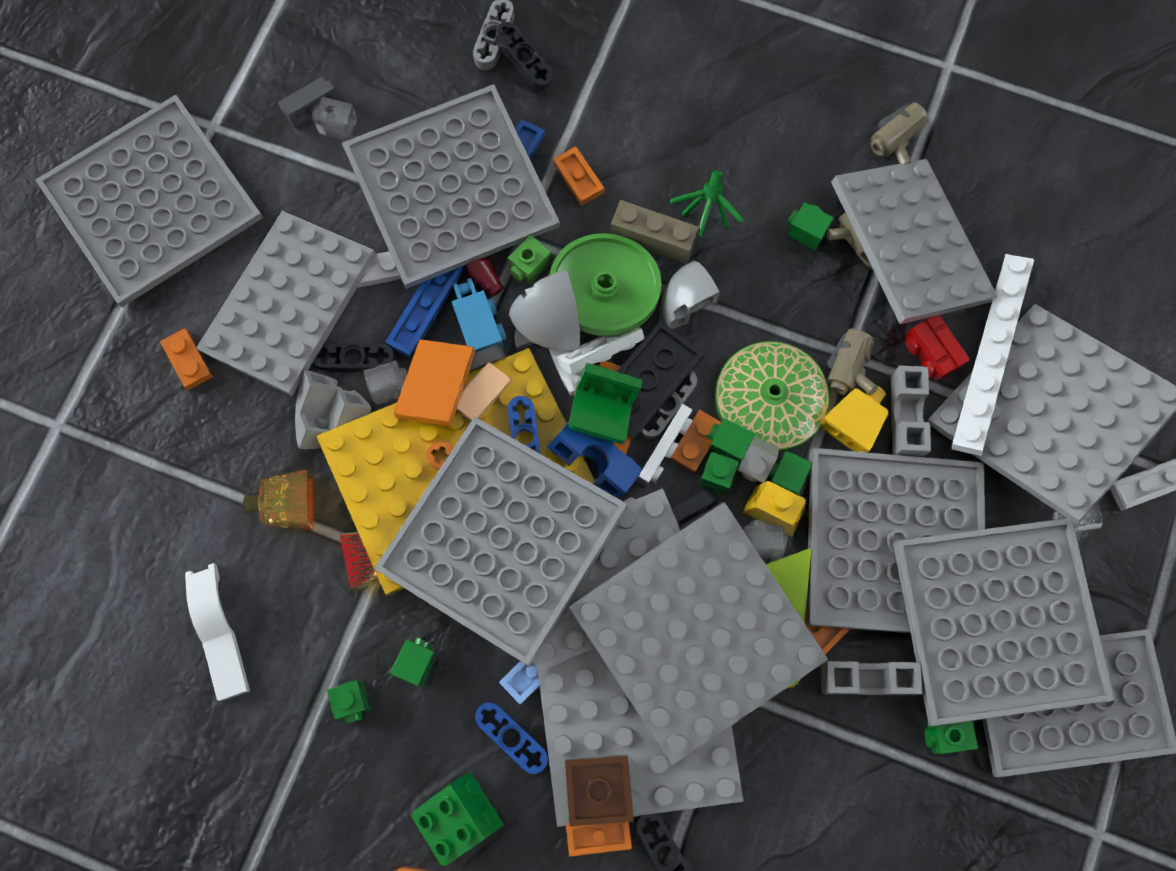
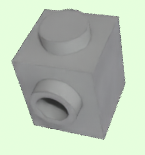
(758, 460)

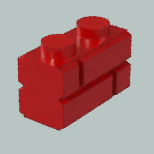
(936, 348)

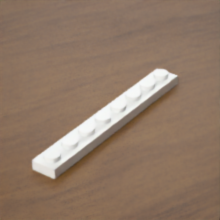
(992, 355)

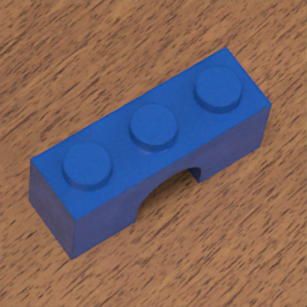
(614, 467)

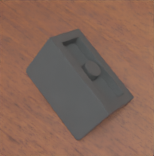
(300, 105)

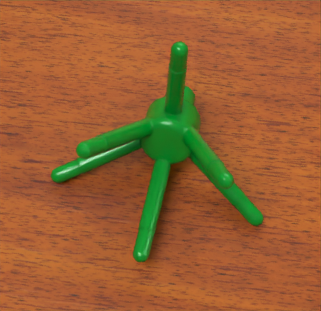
(711, 194)

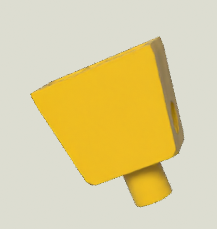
(857, 419)
(776, 506)

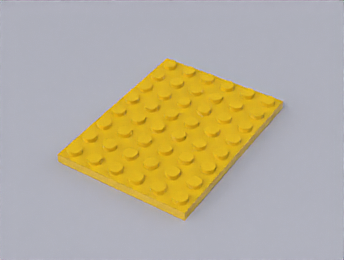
(385, 464)

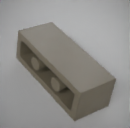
(655, 231)

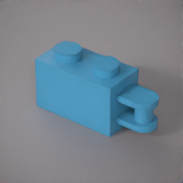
(476, 317)

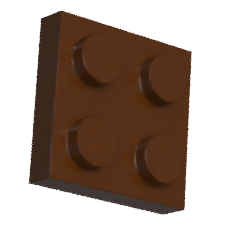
(599, 790)

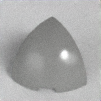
(686, 293)
(549, 314)
(324, 407)

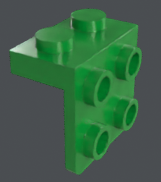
(603, 403)
(456, 819)

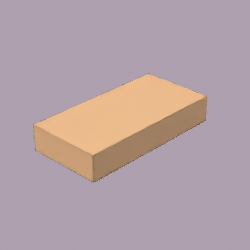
(482, 392)

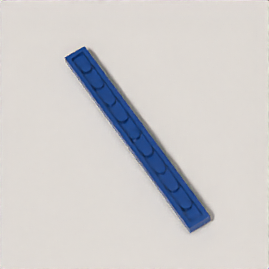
(434, 292)

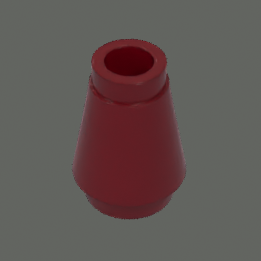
(484, 276)

